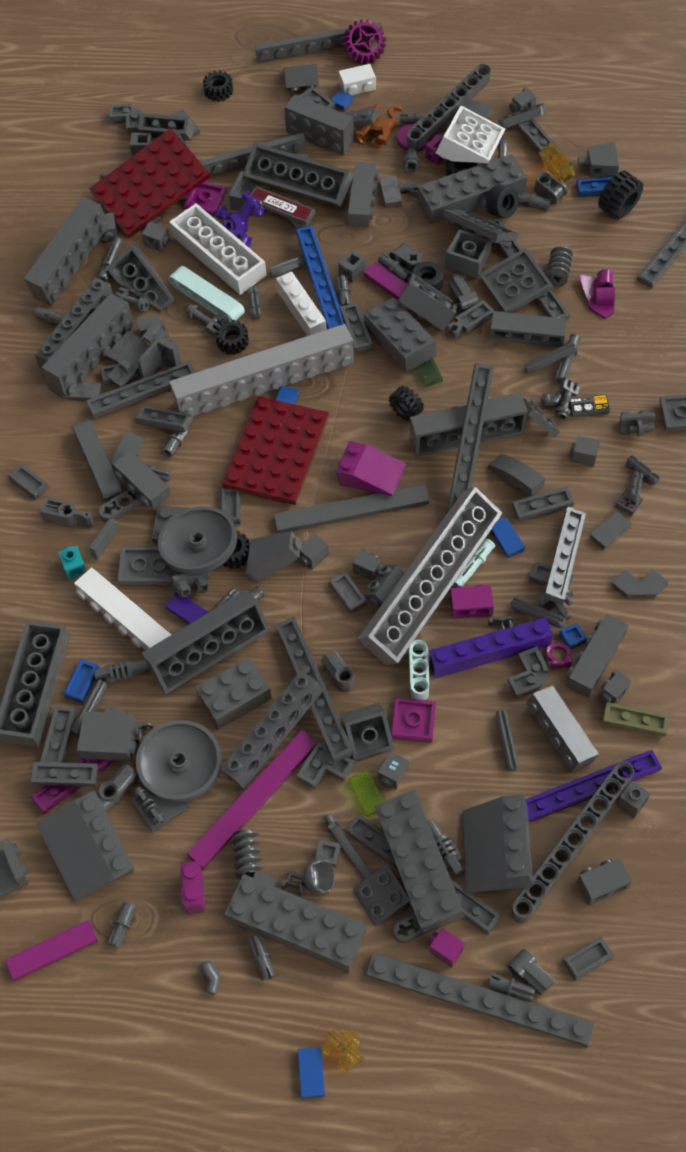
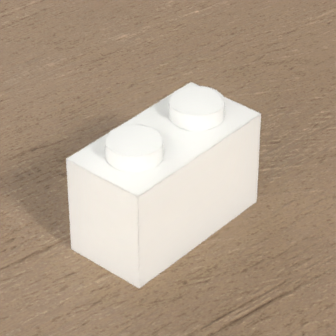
(357, 80)

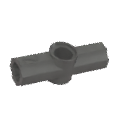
(119, 783)

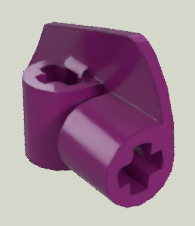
(599, 292)

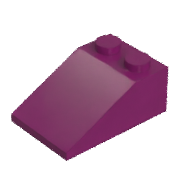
(369, 469)

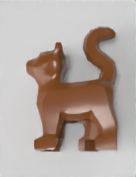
(380, 129)

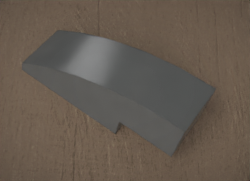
(517, 474)

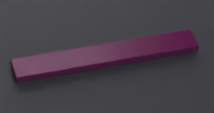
(252, 799)

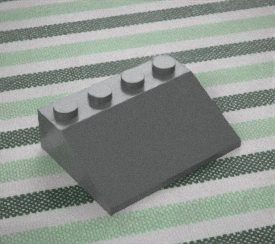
(85, 845)
(497, 845)

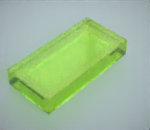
(366, 792)

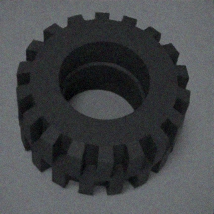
(620, 194)

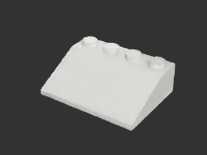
(470, 138)

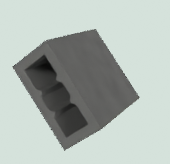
(107, 736)

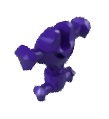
(238, 222)

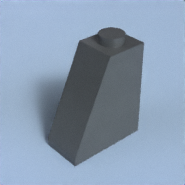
(271, 554)

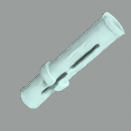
(478, 558)

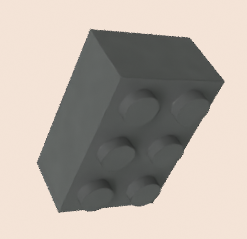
(233, 693)

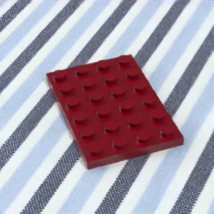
(150, 182)
(276, 450)

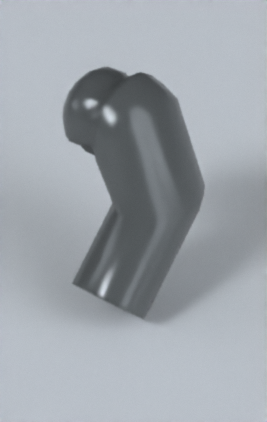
(411, 187)
(555, 400)
(213, 975)

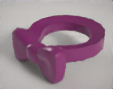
(567, 662)

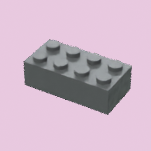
(319, 124)
(400, 334)

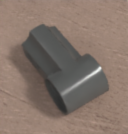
(464, 296)
(338, 671)
(525, 968)

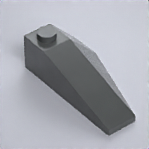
(140, 277)

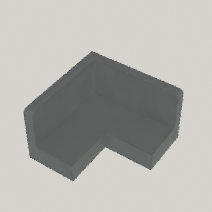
(240, 187)

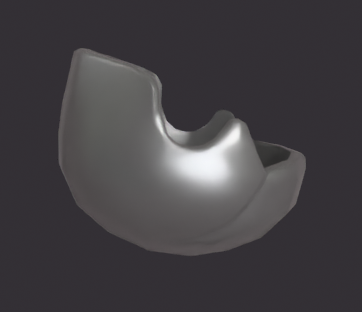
(318, 876)

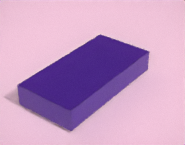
(185, 608)

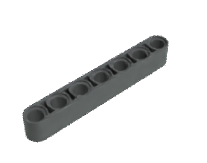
(457, 97)

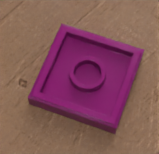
(207, 196)
(413, 720)

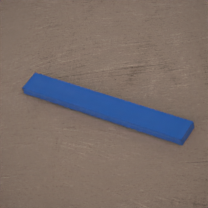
(319, 277)

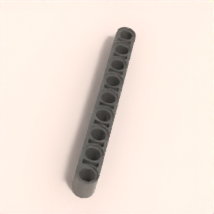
(571, 851)

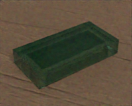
(429, 373)

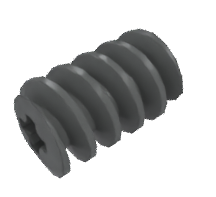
(559, 265)
(245, 853)

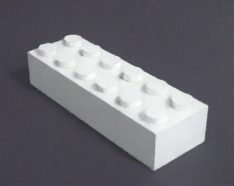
(218, 248)

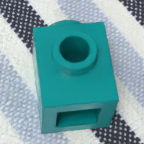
(72, 562)

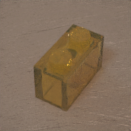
(557, 162)

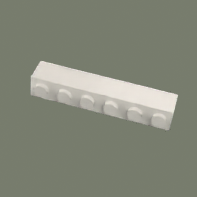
(119, 610)

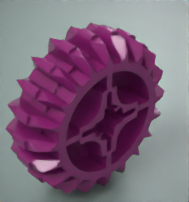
(359, 28)

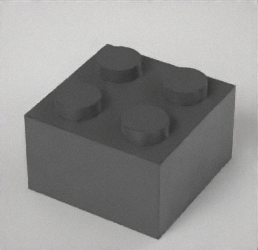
(468, 253)

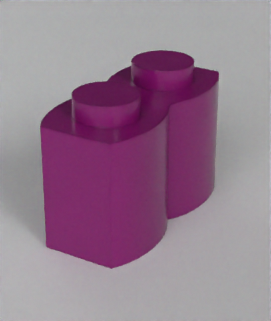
(192, 889)

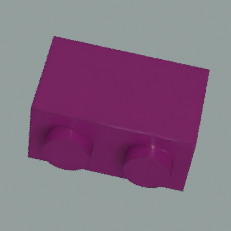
(471, 601)

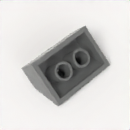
(427, 302)

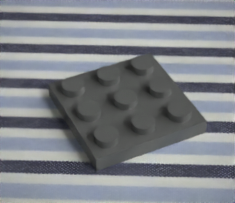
(516, 281)

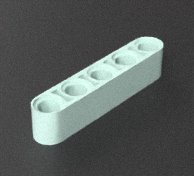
(206, 294)

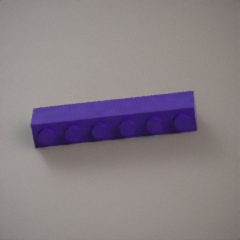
(489, 648)

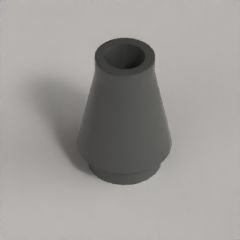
(411, 160)

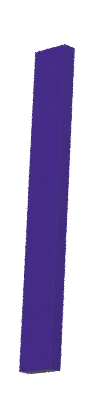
(585, 787)

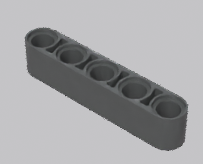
(96, 459)

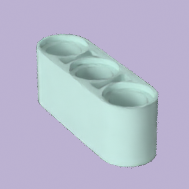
(419, 661)

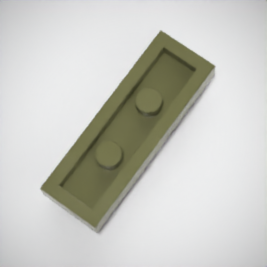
(636, 719)

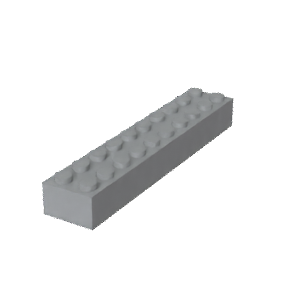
(263, 371)
(430, 576)

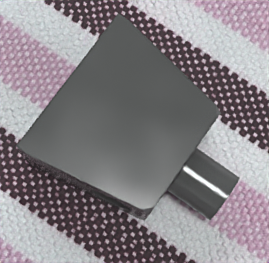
(600, 160)

